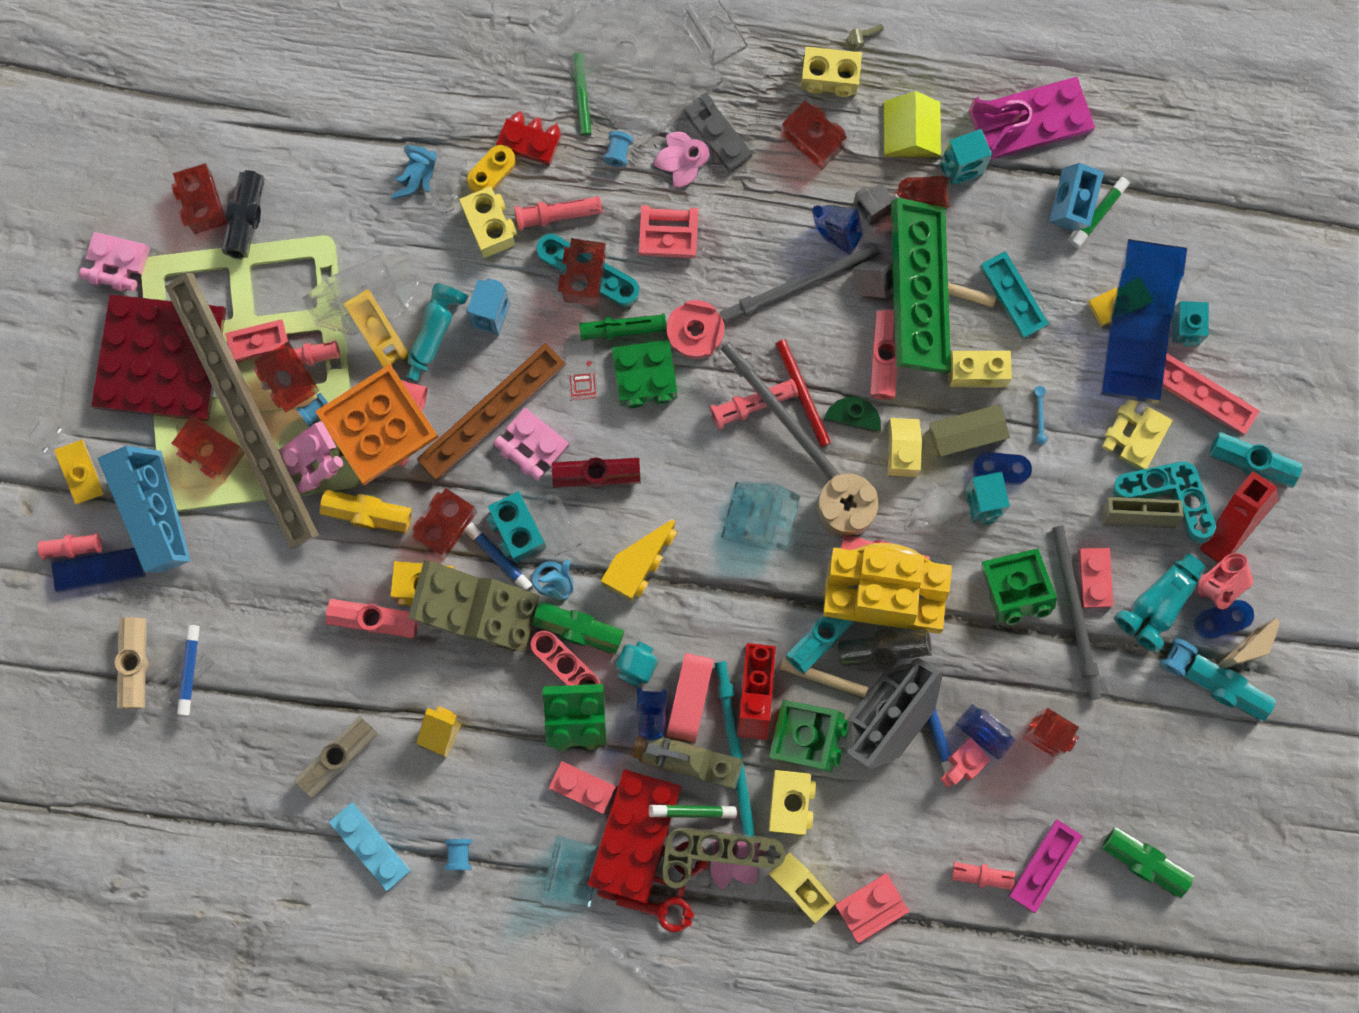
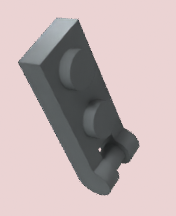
(718, 133)

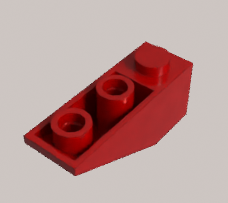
(1241, 516)
(756, 691)

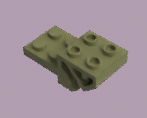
(473, 607)

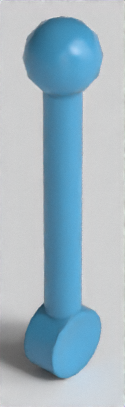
(1039, 392)

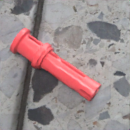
(543, 214)
(741, 407)

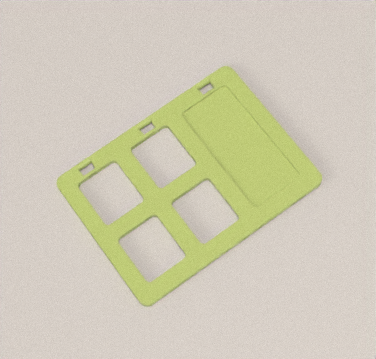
(191, 486)

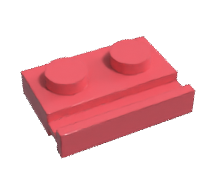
(871, 908)

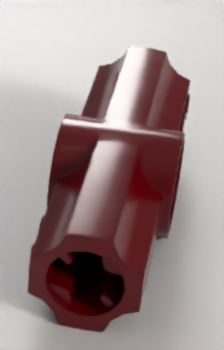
(616, 472)

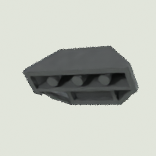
(893, 713)

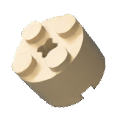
(831, 505)

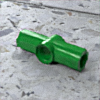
(578, 628)
(1147, 862)

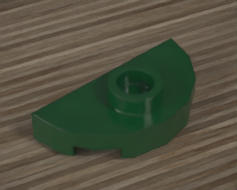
(854, 413)

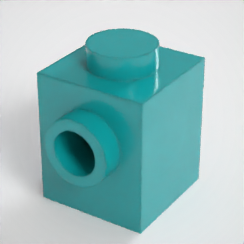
(1190, 323)

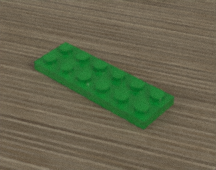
(920, 286)

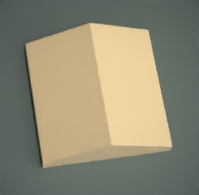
(1253, 646)

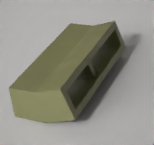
(968, 430)
(1142, 512)

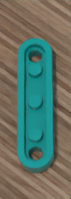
(612, 281)

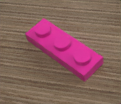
(1045, 866)

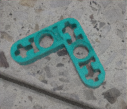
(1172, 485)

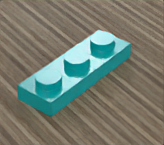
(1014, 295)

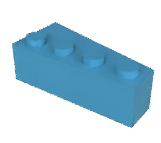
(146, 506)

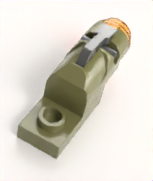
(689, 760)

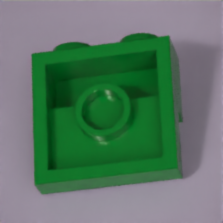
(645, 373)
(1019, 586)
(575, 716)
(808, 736)

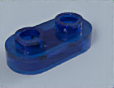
(1003, 463)
(1223, 621)

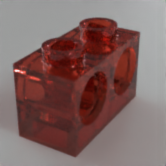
(203, 197)
(588, 272)
(451, 527)
(1051, 733)

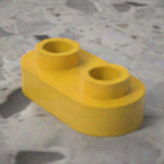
(492, 169)

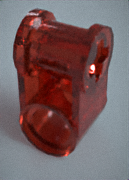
(927, 190)

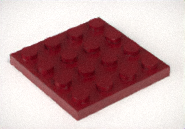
(151, 362)

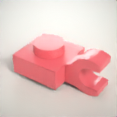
(966, 762)

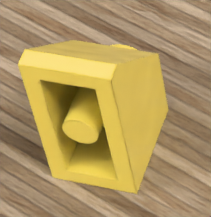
(904, 447)
(802, 888)

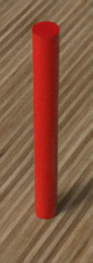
(803, 394)

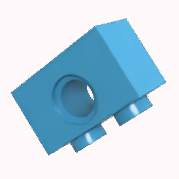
(1076, 197)
(488, 306)

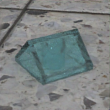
(570, 872)

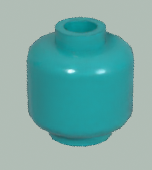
(636, 664)

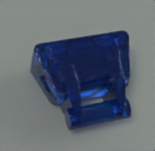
(838, 226)
(986, 731)

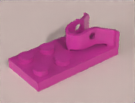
(1032, 117)

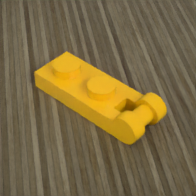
(375, 328)

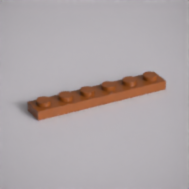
(491, 412)

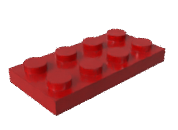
(632, 838)

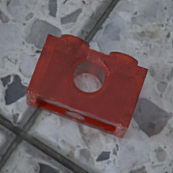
(817, 149)
(285, 359)
(195, 436)

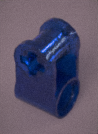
(651, 713)

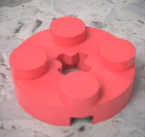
(685, 316)

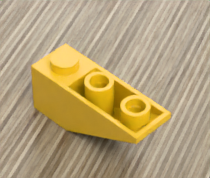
(632, 565)

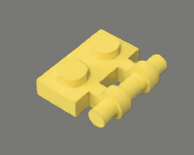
(1145, 437)

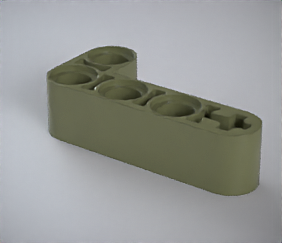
(724, 854)

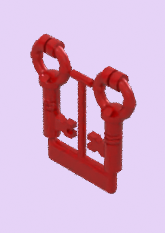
(660, 910)

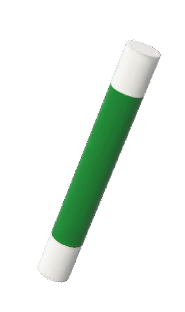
(1101, 211)
(682, 811)

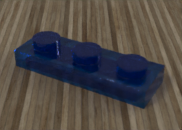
(96, 570)

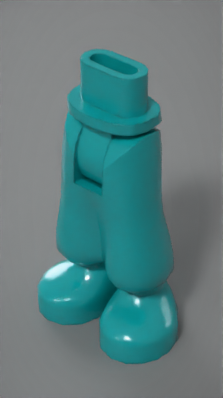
(434, 325)
(1161, 603)

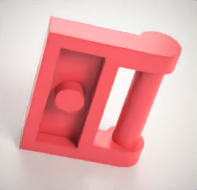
(668, 240)

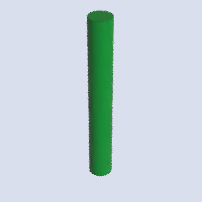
(583, 110)

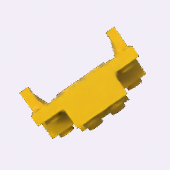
(888, 587)

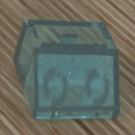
(761, 515)

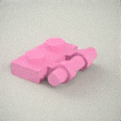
(116, 253)
(535, 436)
(305, 450)

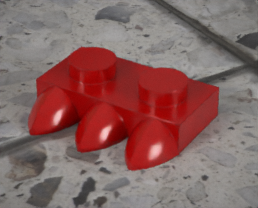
(530, 139)

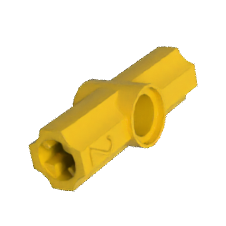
(366, 511)

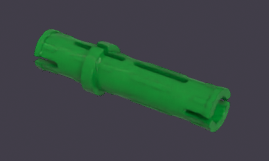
(622, 327)

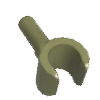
(855, 38)

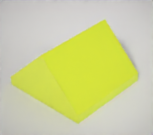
(912, 126)

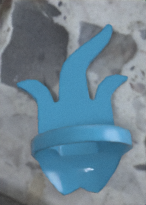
(418, 170)
(562, 581)

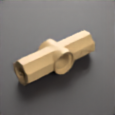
(131, 643)

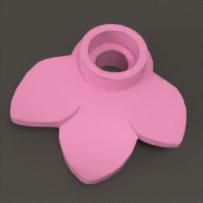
(677, 158)
(724, 872)

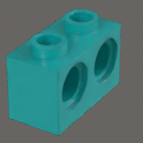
(966, 157)
(987, 498)
(521, 525)

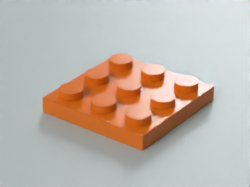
(377, 424)

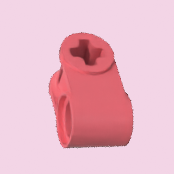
(1226, 580)

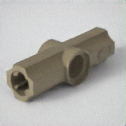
(321, 771)

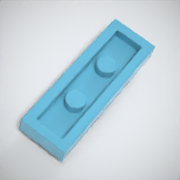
(370, 846)

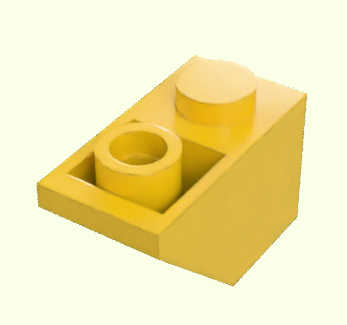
(438, 730)

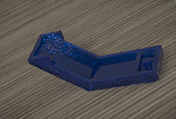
(1142, 321)

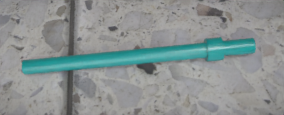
(725, 692)

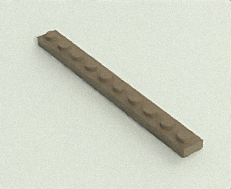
(241, 410)

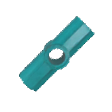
(1273, 466)
(813, 646)
(1229, 688)

